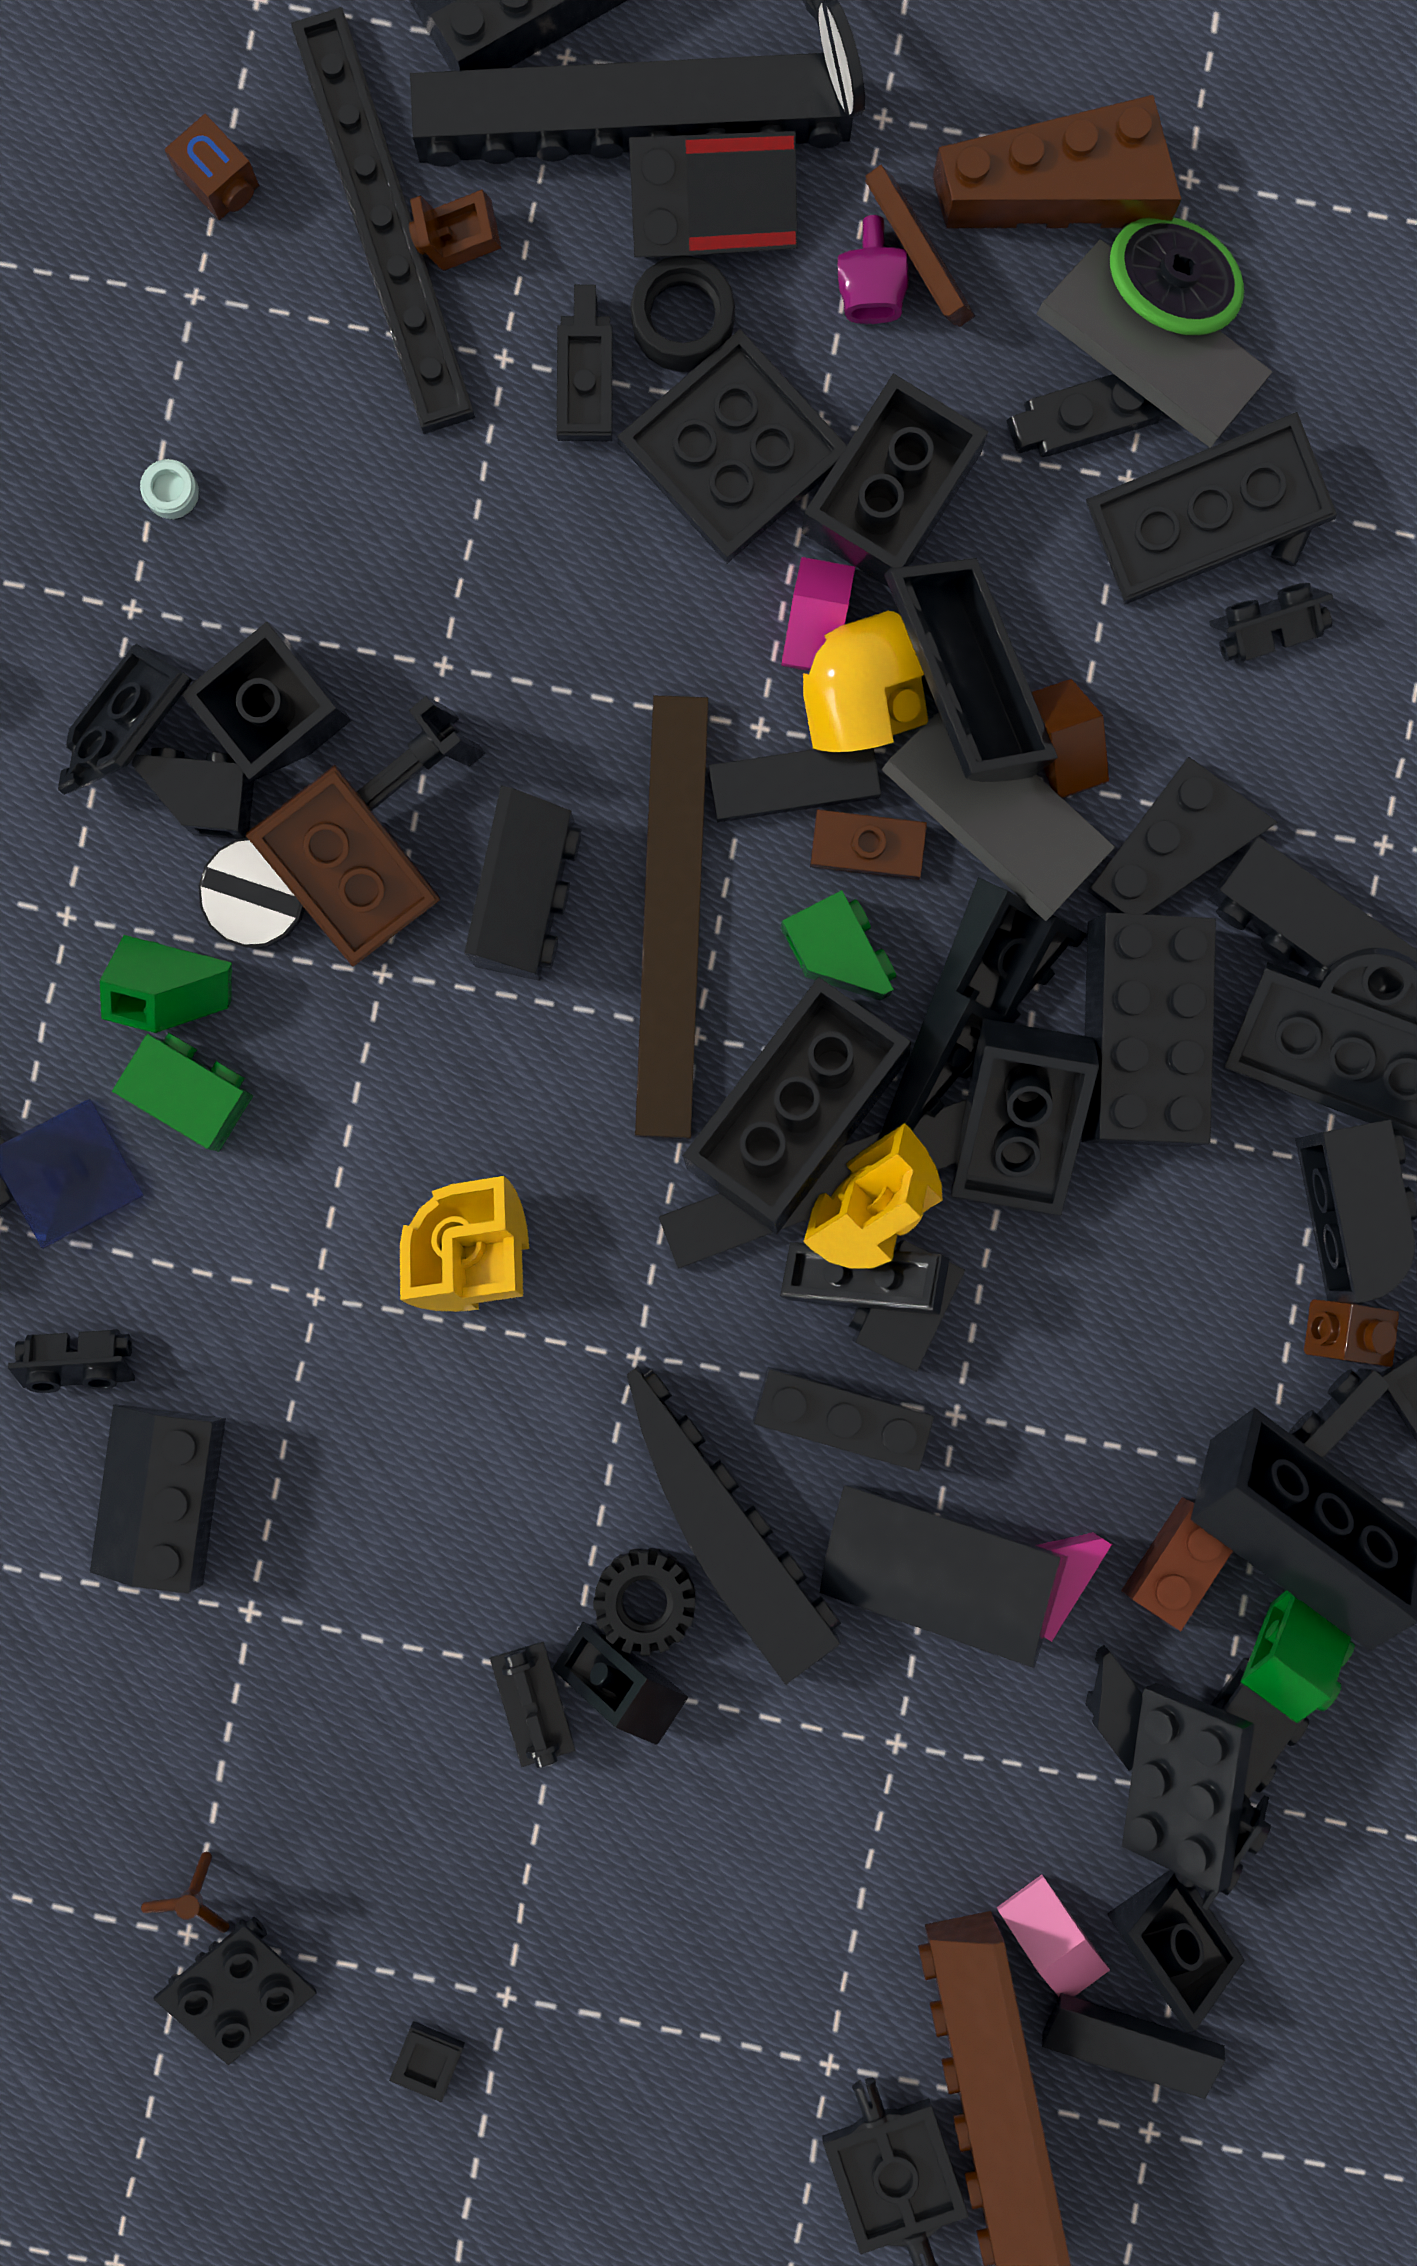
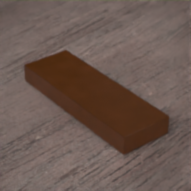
(919, 246)

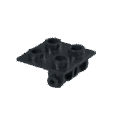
(235, 1992)

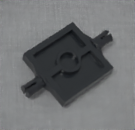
(894, 2175)

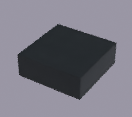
(427, 2061)

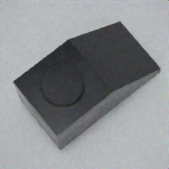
(620, 1685)

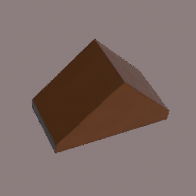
(1077, 737)

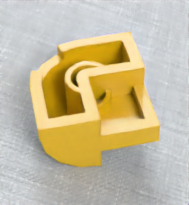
(864, 686)
(875, 1203)
(464, 1247)

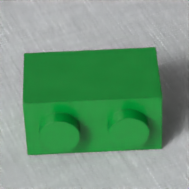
(184, 1092)
(1297, 1659)

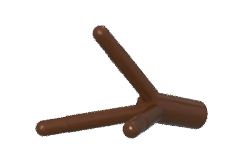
(191, 1900)

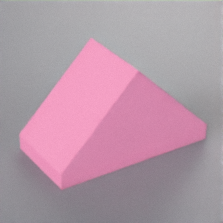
(1052, 1938)

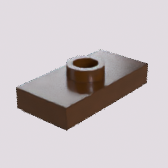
(868, 844)

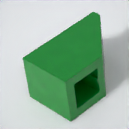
(833, 946)
(162, 985)

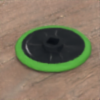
(1176, 276)

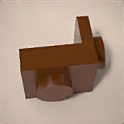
(455, 230)
(1351, 1332)

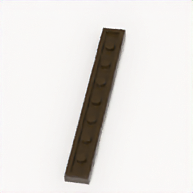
(671, 917)

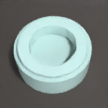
(169, 489)

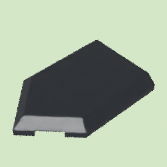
(121, 717)

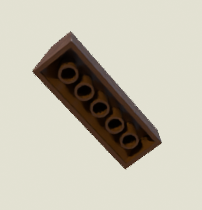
(995, 2093)

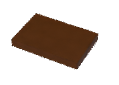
(343, 866)

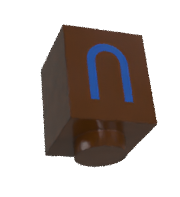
(212, 167)

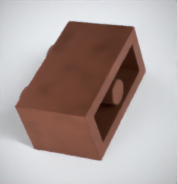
(1177, 1568)

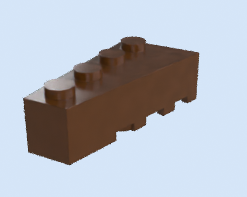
(1061, 171)

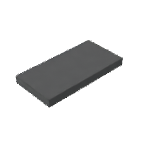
(1189, 377)
(1010, 826)

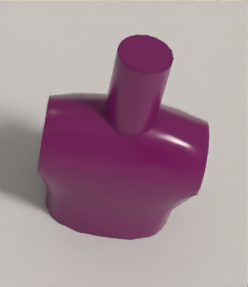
(873, 277)

